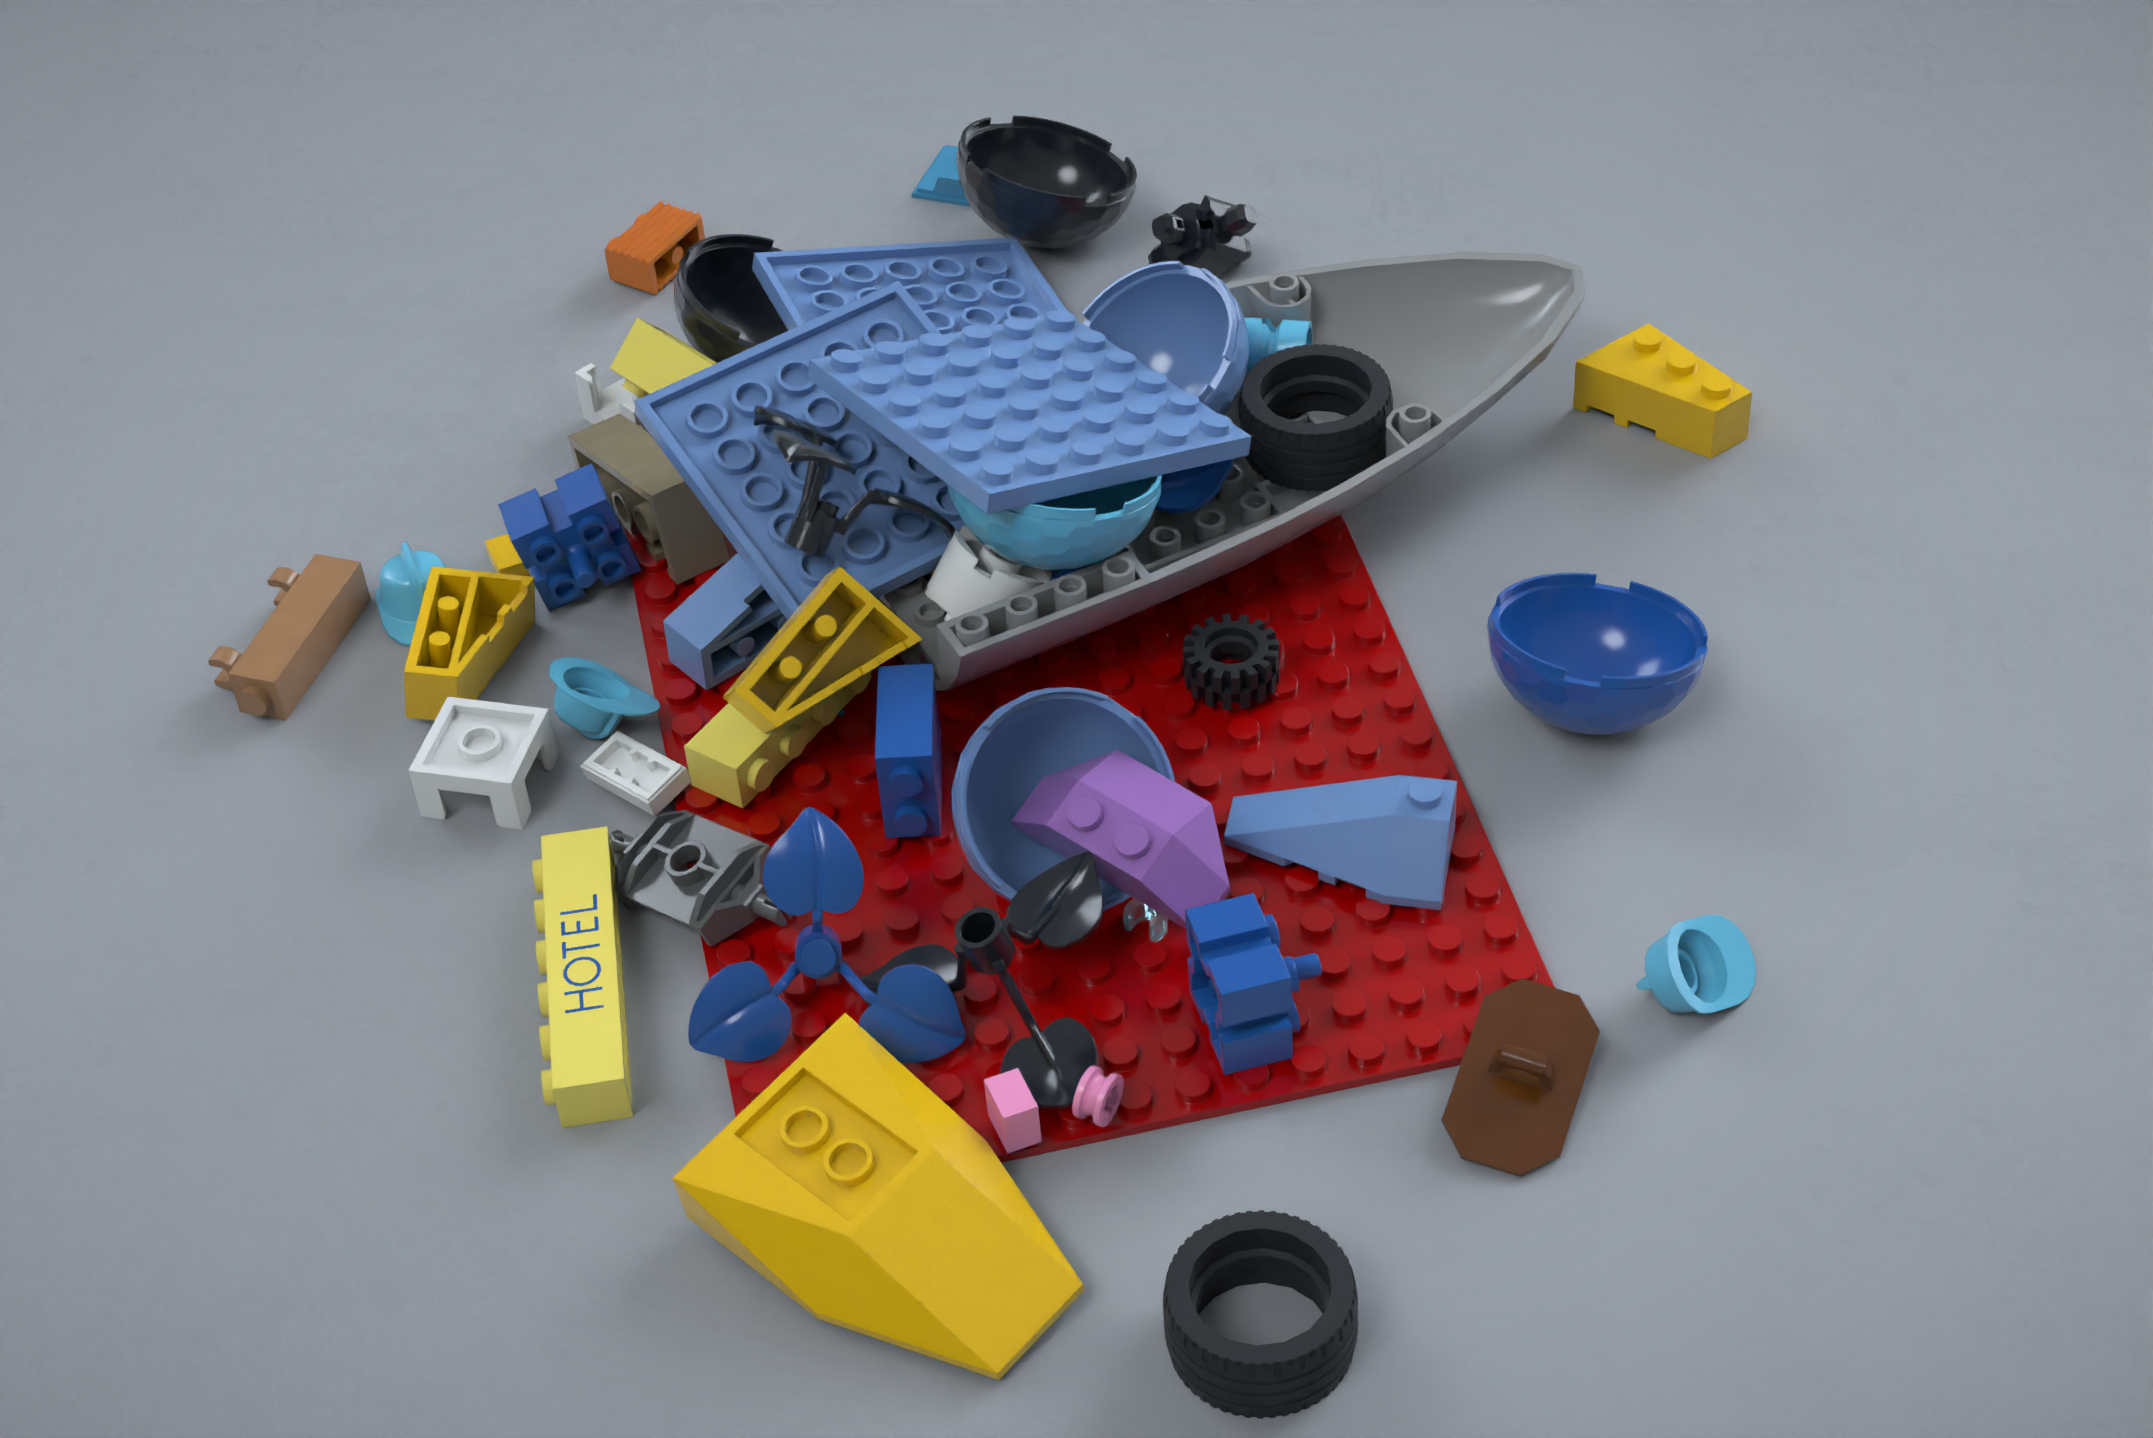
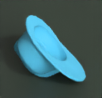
(402, 590)
(595, 697)
(1700, 966)

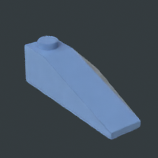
(1370, 832)

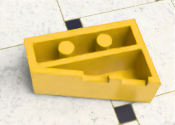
(1664, 388)
(464, 635)
(819, 650)

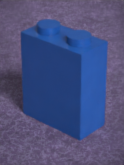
(908, 750)

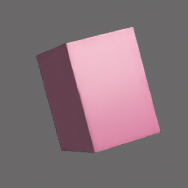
(1012, 1110)

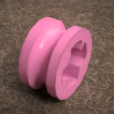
(1098, 1096)

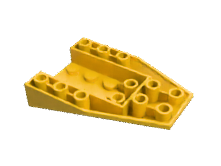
(880, 1209)

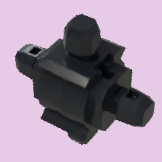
(1204, 235)

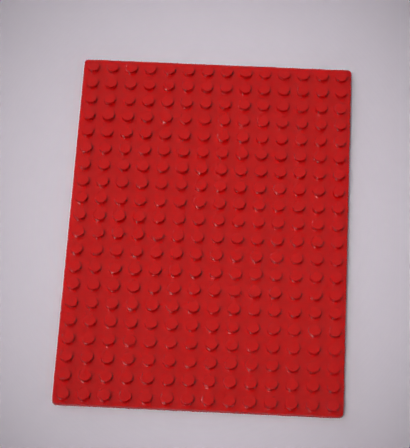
(1347, 708)

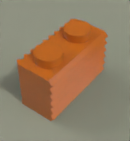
(653, 247)

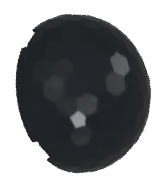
(1043, 180)
(721, 297)

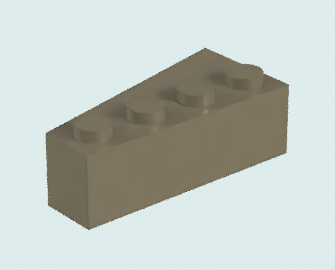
(651, 496)

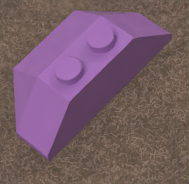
(1139, 828)

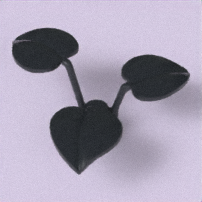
(815, 517)
(1061, 911)

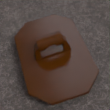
(1521, 1077)

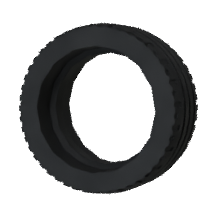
(1307, 381)
(1265, 1377)

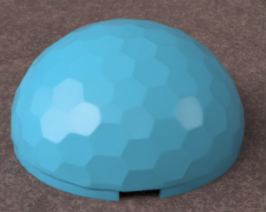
(1067, 529)

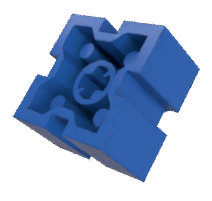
(569, 537)
(1244, 982)

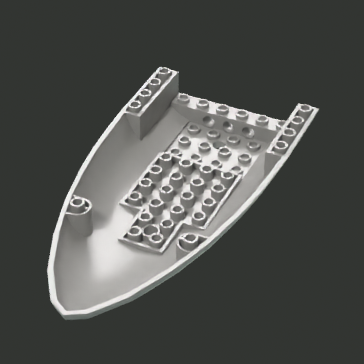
(1443, 329)

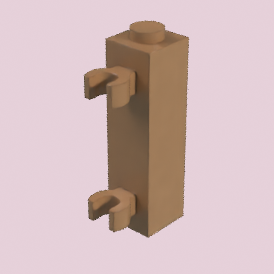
(297, 638)

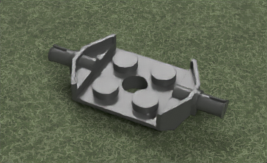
(711, 897)

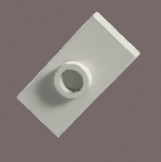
(636, 773)

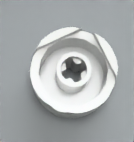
(976, 576)

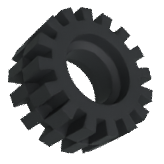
(1231, 681)

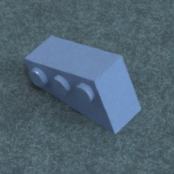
(722, 625)

